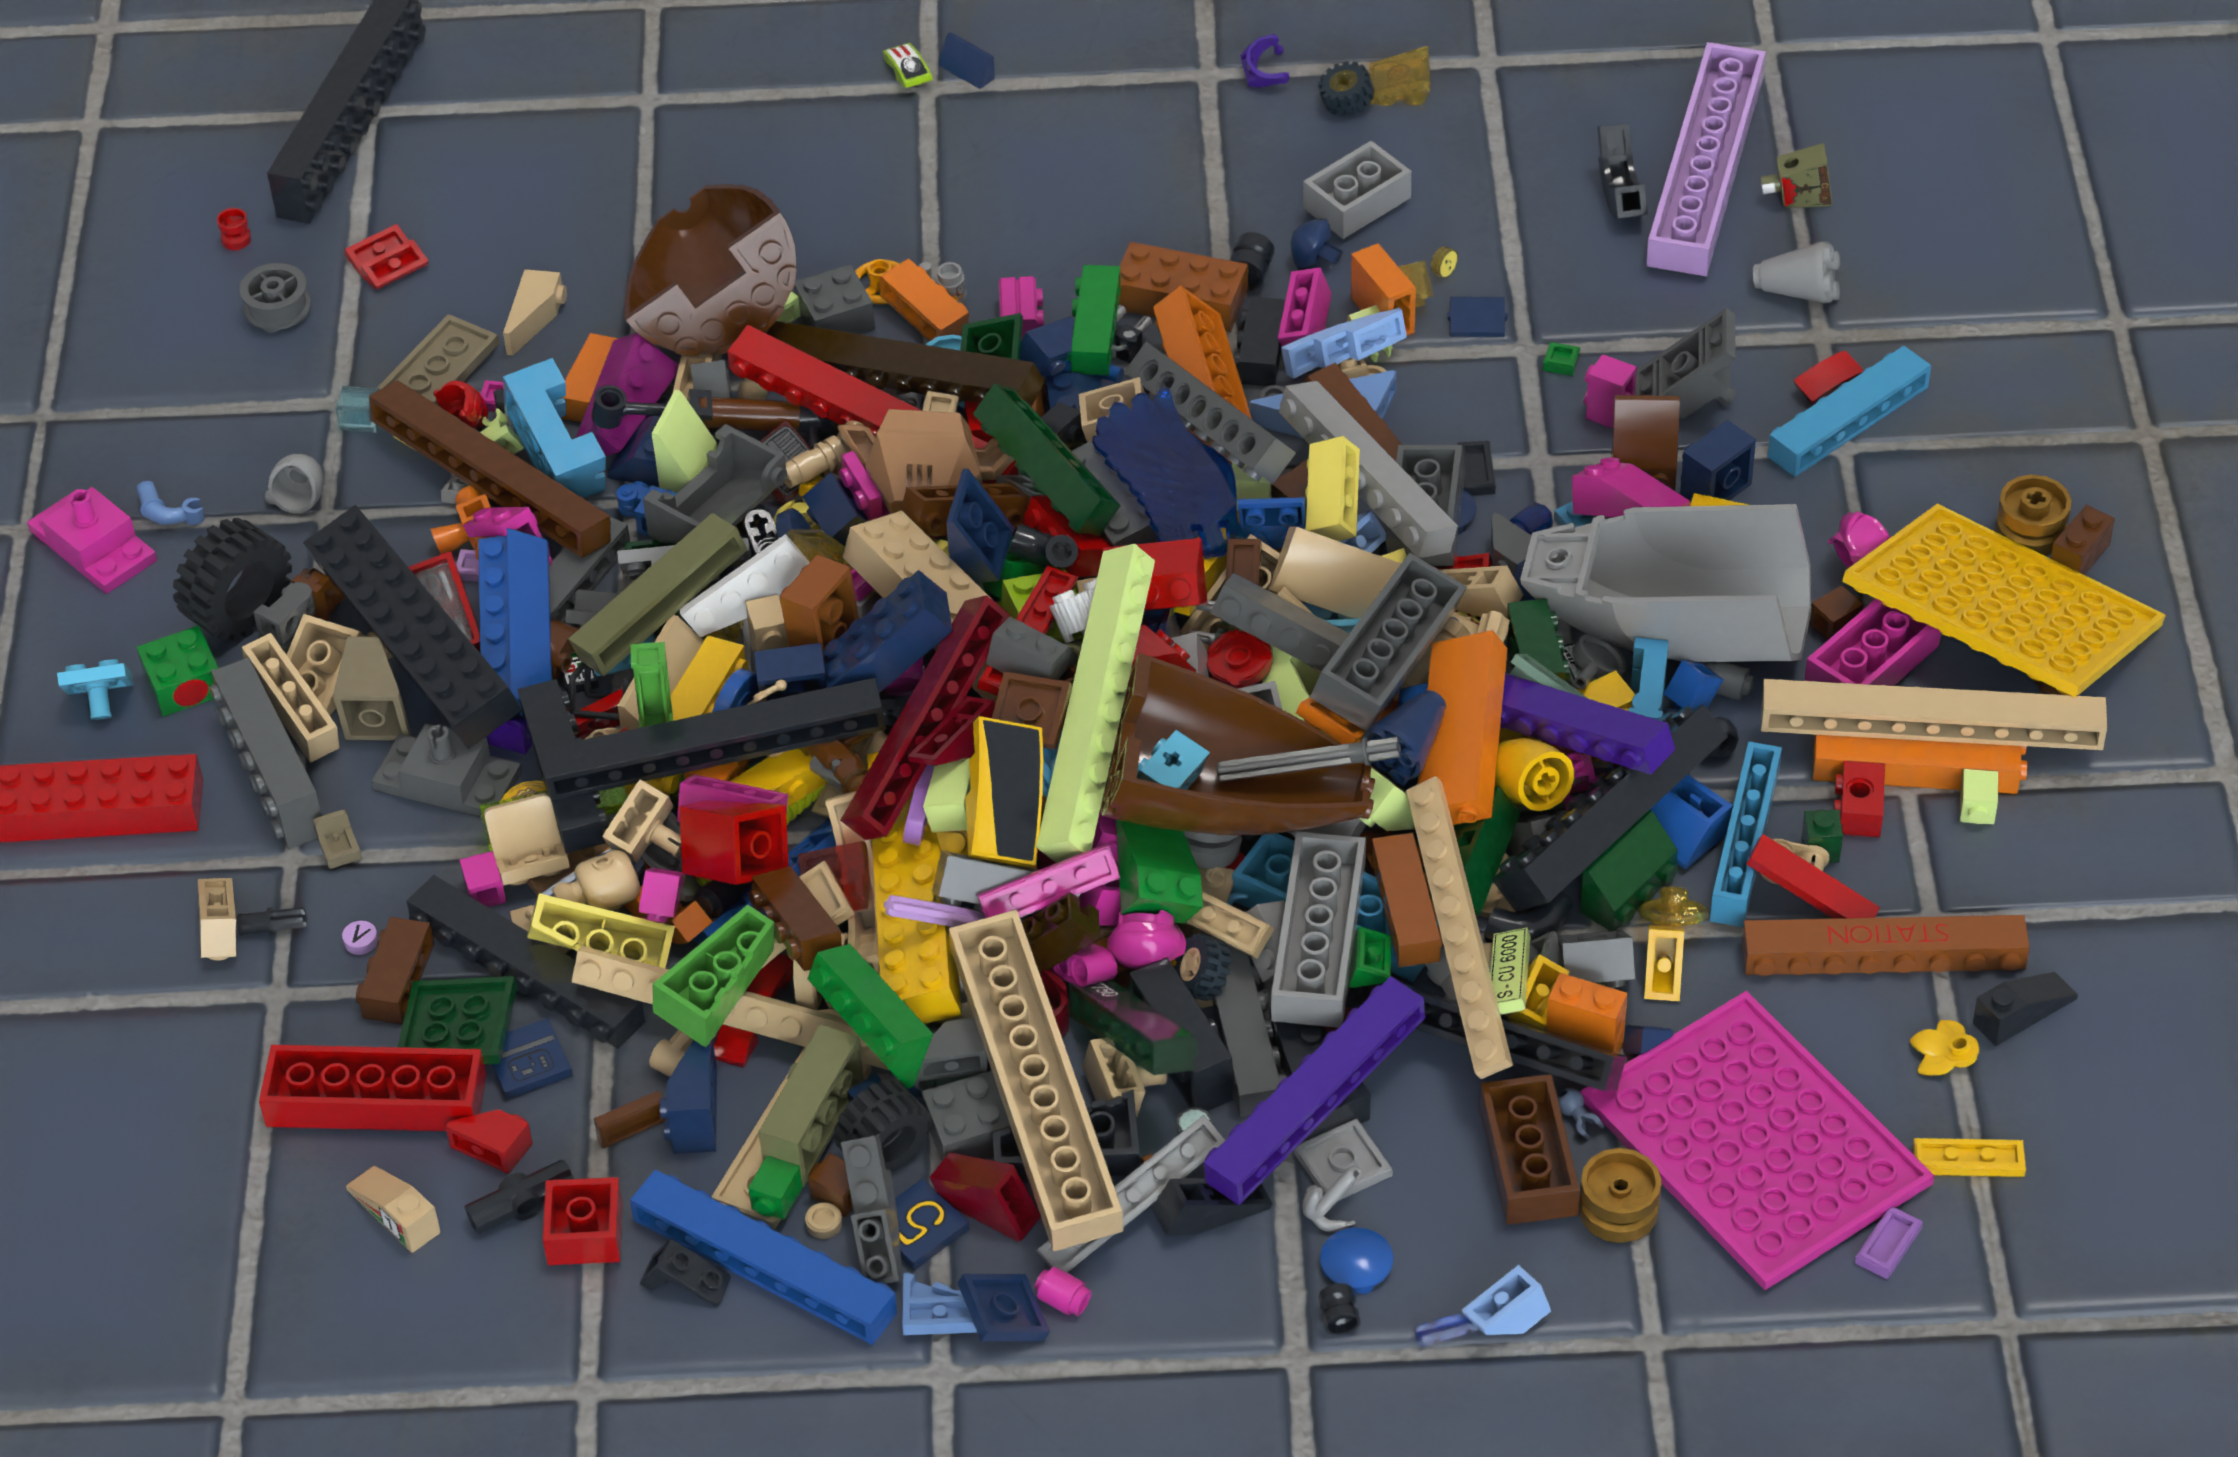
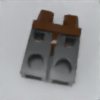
(298, 598)

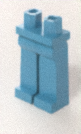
(1649, 676)

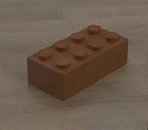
(1529, 1149)

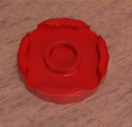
(1239, 659)

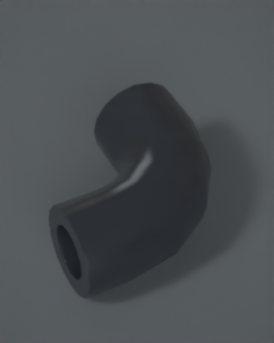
(1043, 548)
(1539, 920)

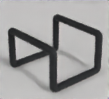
(587, 689)

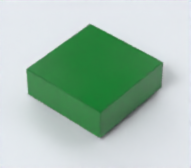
(1561, 358)

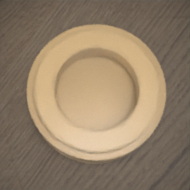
(823, 1220)

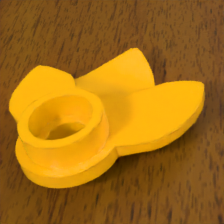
(1945, 1048)

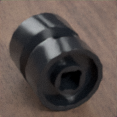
(1256, 252)

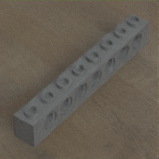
(1212, 415)

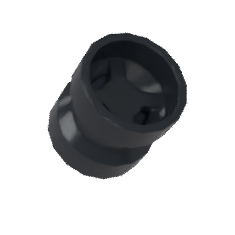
(1339, 1309)

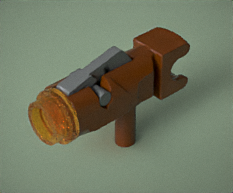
(838, 763)

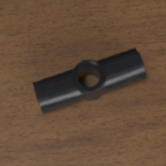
(516, 1197)

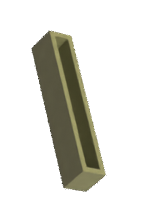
(658, 594)

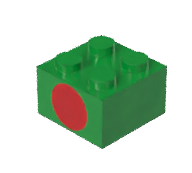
(178, 670)

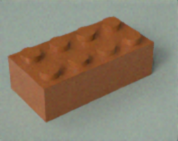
(1155, 272)
(819, 603)

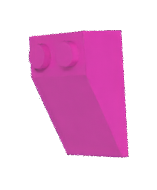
(1619, 486)

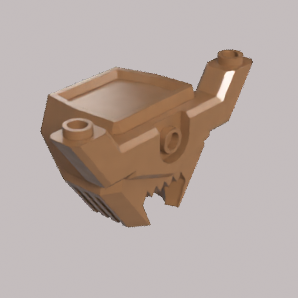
(920, 451)

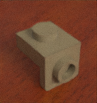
(337, 839)

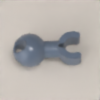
(1572, 1105)

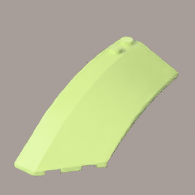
(1294, 684)

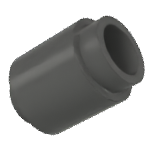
(1736, 680)

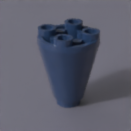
(1416, 728)

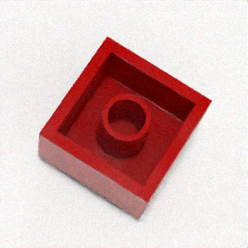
(583, 1221)

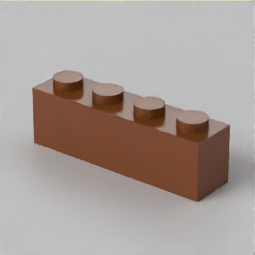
(1406, 900)

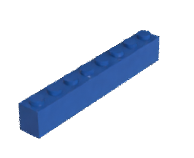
(764, 1256)

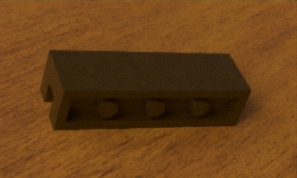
(1061, 930)

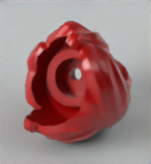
(463, 402)

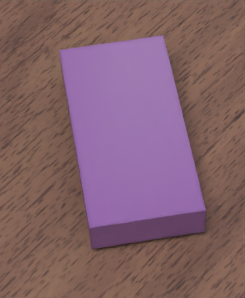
(1889, 1242)

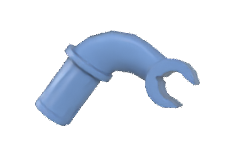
(156, 511)

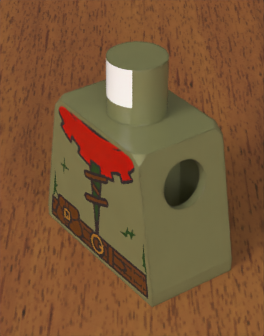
(1801, 178)

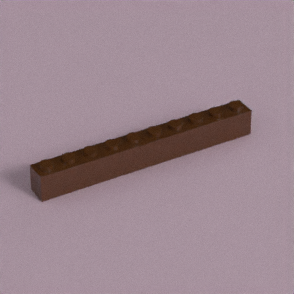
(489, 467)

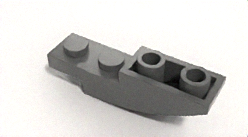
(874, 1208)

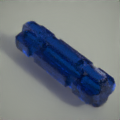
(1443, 1329)

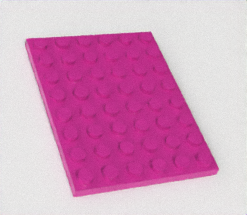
(1758, 1139)

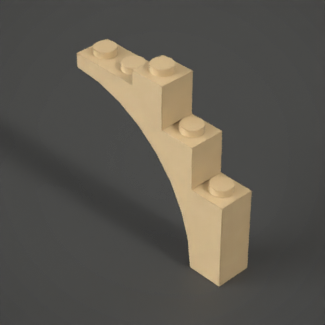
(863, 924)

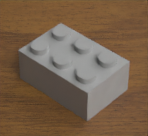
(1357, 189)

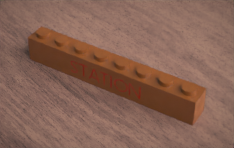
(1885, 945)

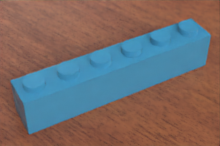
(1848, 410)
(1746, 825)

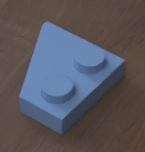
(933, 1309)

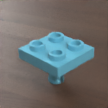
(96, 682)

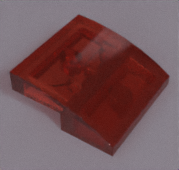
(849, 867)

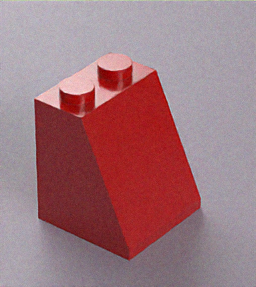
(733, 839)

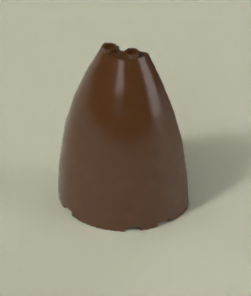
(712, 271)
(1230, 727)

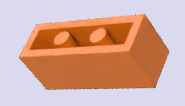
(922, 301)
(584, 375)

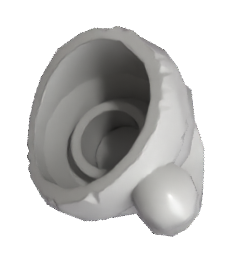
(295, 483)

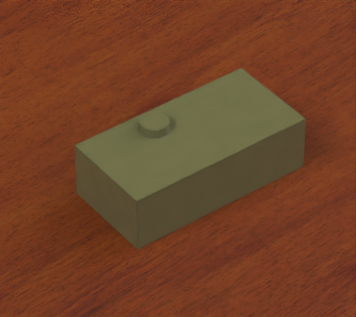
(812, 1099)

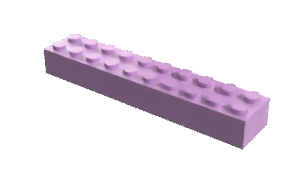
(1706, 159)

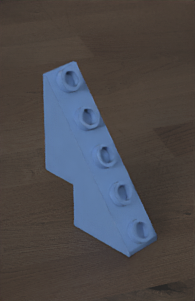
(1376, 388)

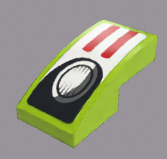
(908, 65)

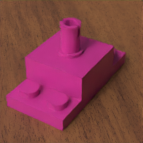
(93, 538)

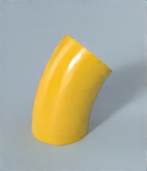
(1533, 773)

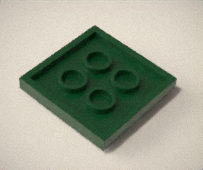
(460, 1015)

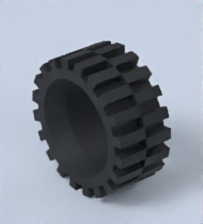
(216, 563)

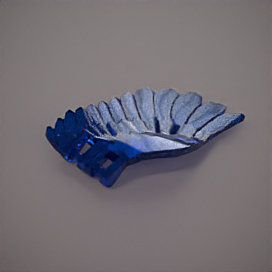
(1170, 472)

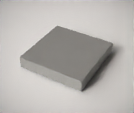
(1336, 1150)

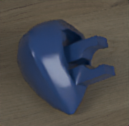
(1311, 242)

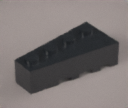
(1296, 1042)
(1114, 1128)

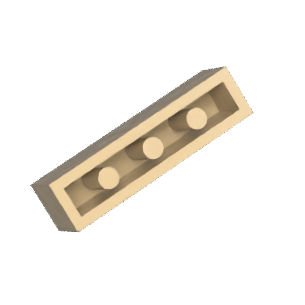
(292, 698)

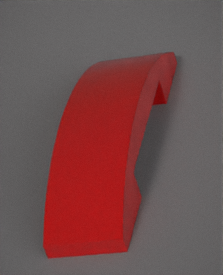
(737, 1045)

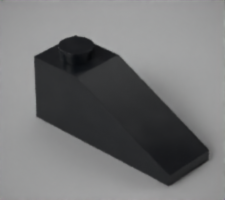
(2020, 1004)
(1194, 1206)

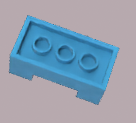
(535, 414)

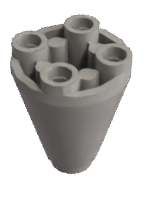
(1801, 273)

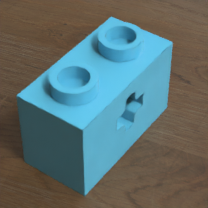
(1174, 762)

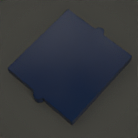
(1477, 316)

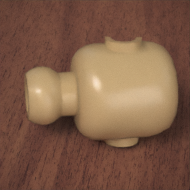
(602, 882)

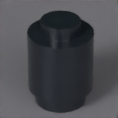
(718, 897)

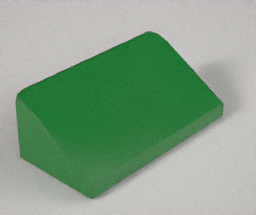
(1370, 958)

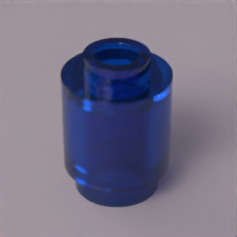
(1533, 518)

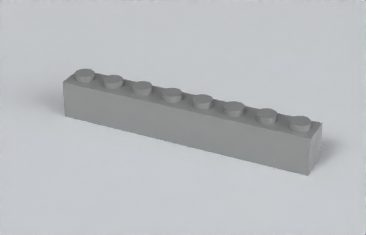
(1382, 481)

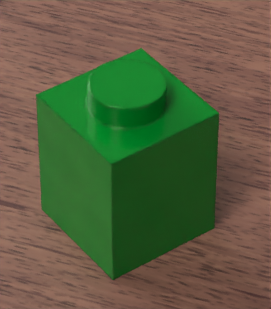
(775, 1187)

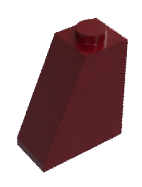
(987, 1193)

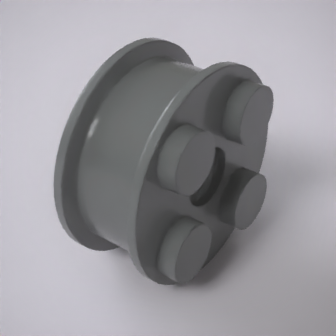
(275, 296)

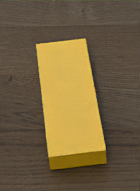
(1971, 1156)

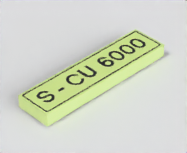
(1510, 969)

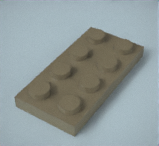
(444, 356)

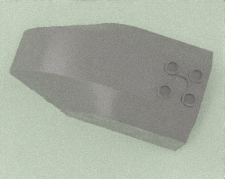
(1701, 576)

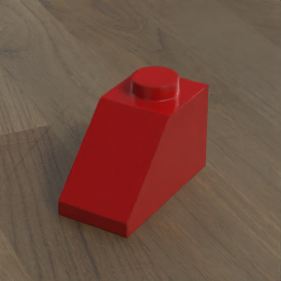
(491, 1138)

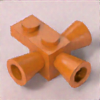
(453, 536)

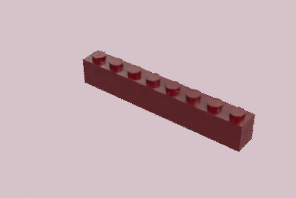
(933, 699)

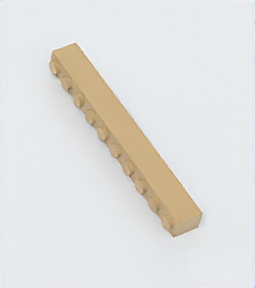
(1934, 714)

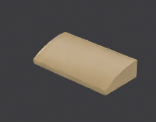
(1330, 573)

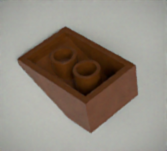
(1647, 434)

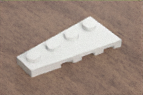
(755, 579)

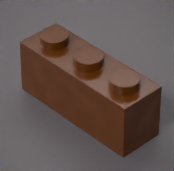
(390, 973)

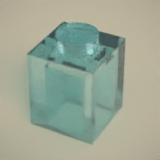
(354, 409)

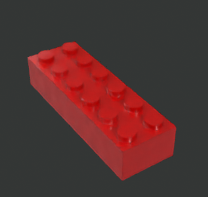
(100, 797)
(371, 1087)

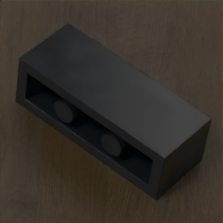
(1259, 342)

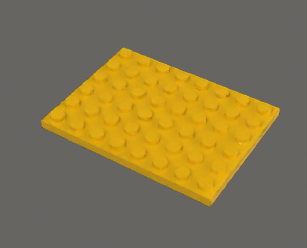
(2004, 600)

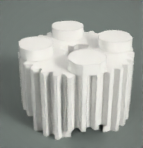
(1073, 610)

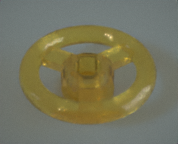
(1675, 907)

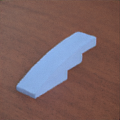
(1344, 341)

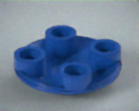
(1356, 1258)

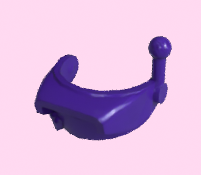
(1250, 58)

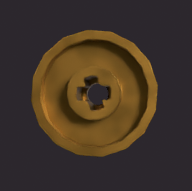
(2033, 511)
(1620, 1195)

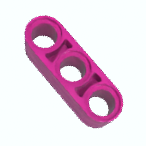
(1087, 966)

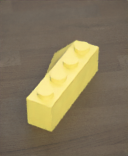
(579, 925)

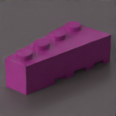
(642, 375)

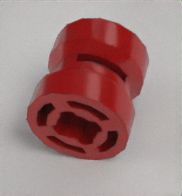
(234, 229)

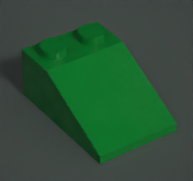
(1157, 872)

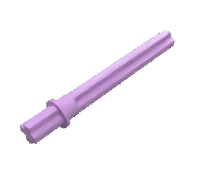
(930, 911)

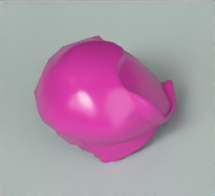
(1857, 537)
(1145, 939)

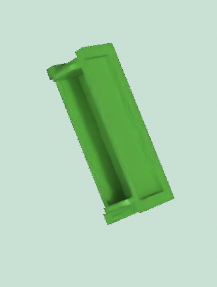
(651, 683)

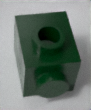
(1823, 830)

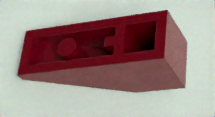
(954, 735)

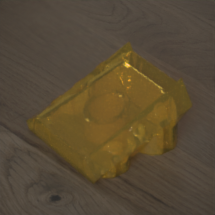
(1401, 78)

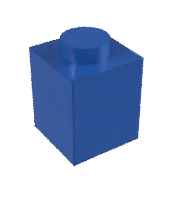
(1693, 685)

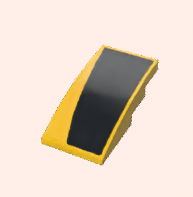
(1005, 792)

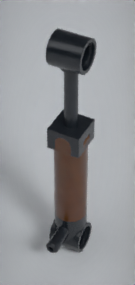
(714, 412)

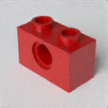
(1861, 798)

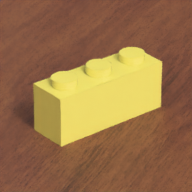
(1333, 488)

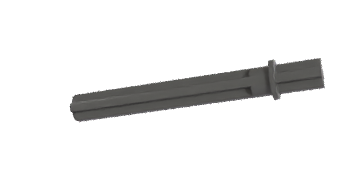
(1309, 759)

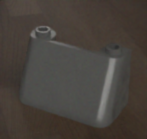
(730, 486)

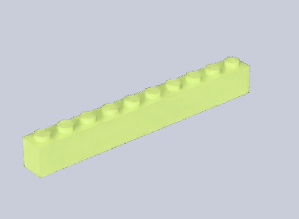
(1095, 703)

